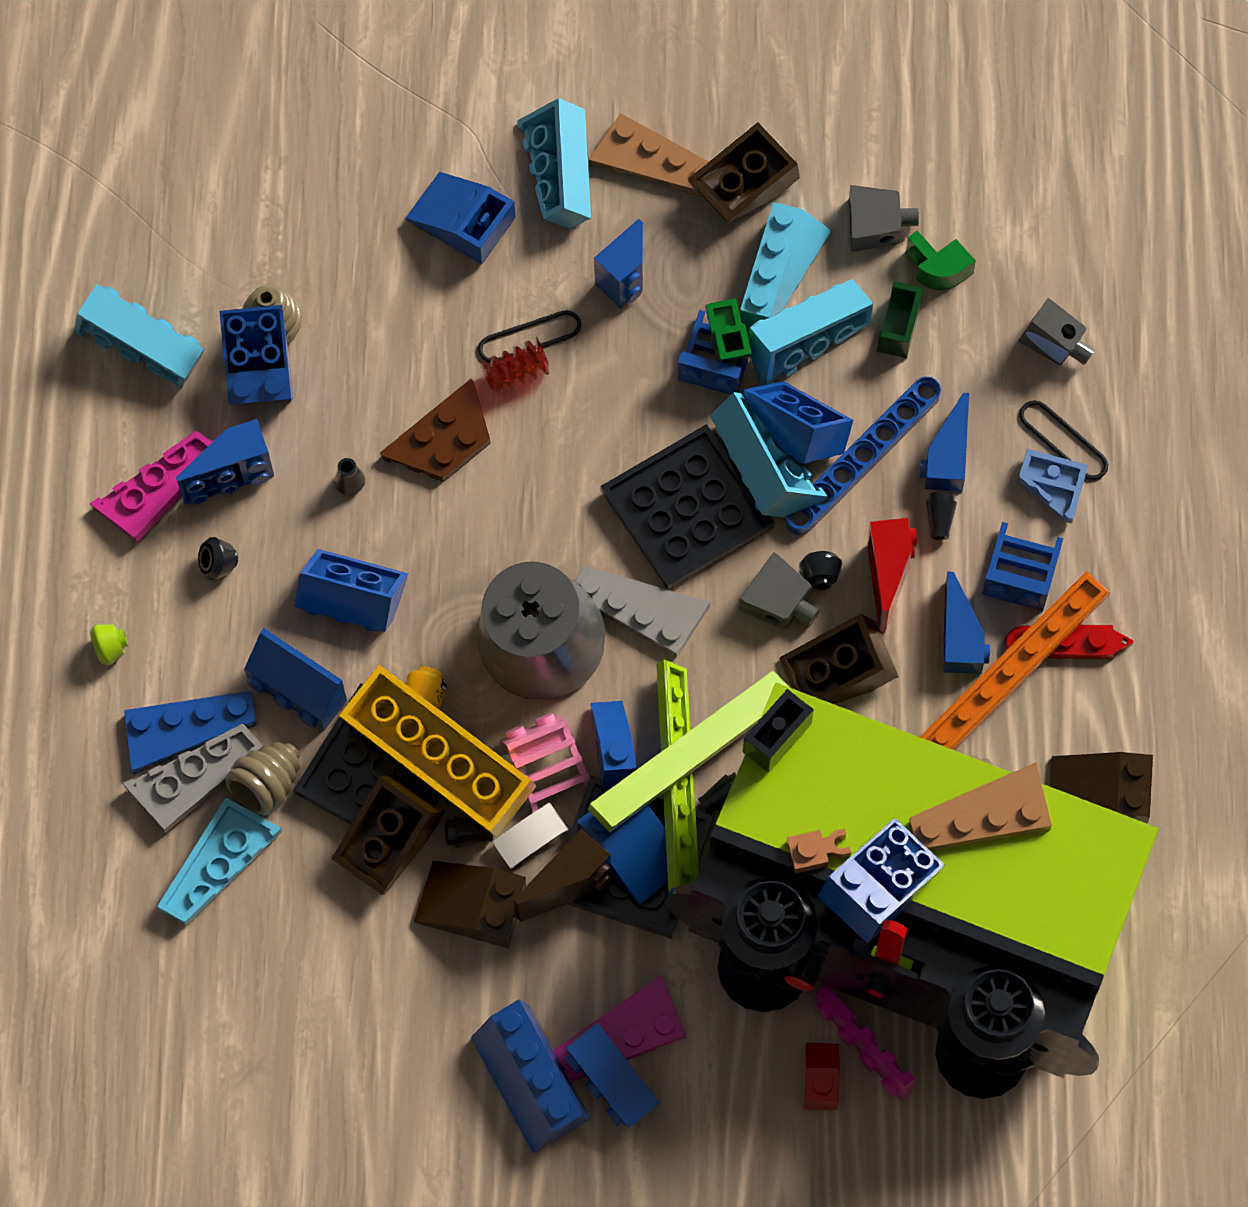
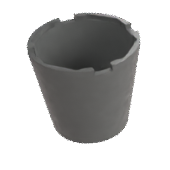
(540, 653)

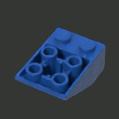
(463, 215)
(256, 355)
(228, 463)
(880, 880)

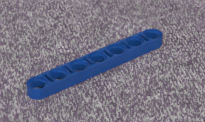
(868, 441)

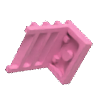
(539, 741)

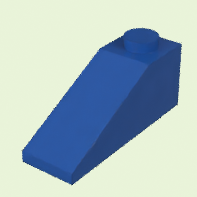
(947, 453)
(963, 634)
(612, 742)

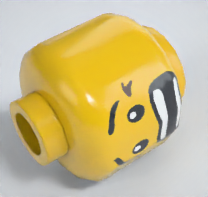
(428, 684)

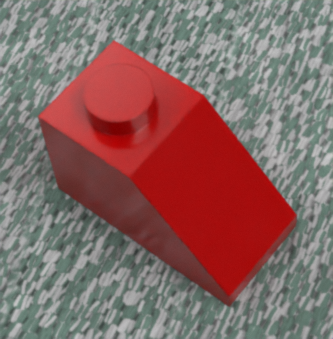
(821, 1076)

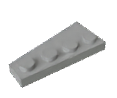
(644, 609)
(185, 783)

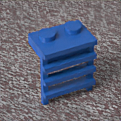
(706, 371)
(1018, 588)

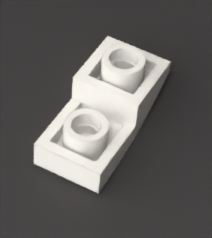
(530, 835)

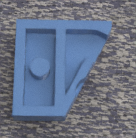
(1053, 481)

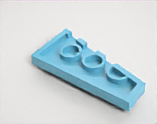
(219, 856)

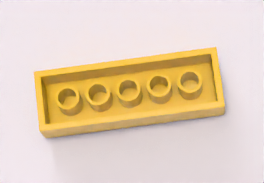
(438, 750)

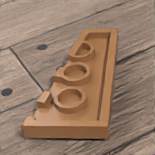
(646, 154)
(991, 812)

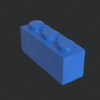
(610, 1076)

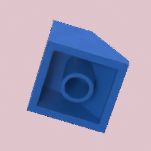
(620, 266)

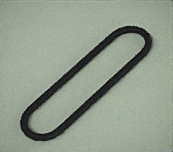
(516, 328)
(1068, 427)

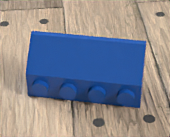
(529, 1075)

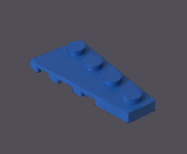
(175, 727)

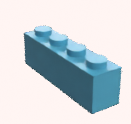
(559, 161)
(784, 255)
(807, 330)
(138, 335)
(768, 472)

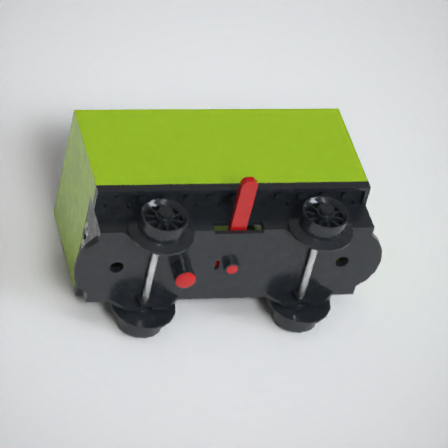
(987, 953)

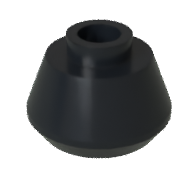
(216, 558)
(821, 569)

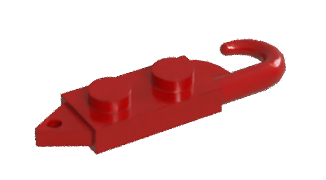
(1083, 642)

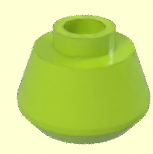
(108, 642)

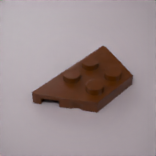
(443, 437)

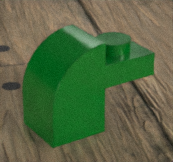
(942, 268)
(727, 331)

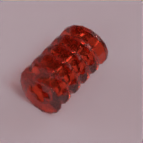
(515, 367)

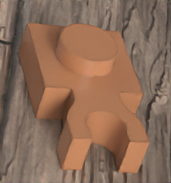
(812, 851)

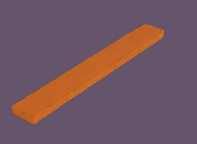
(1017, 663)

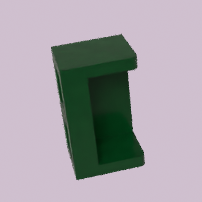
(900, 319)

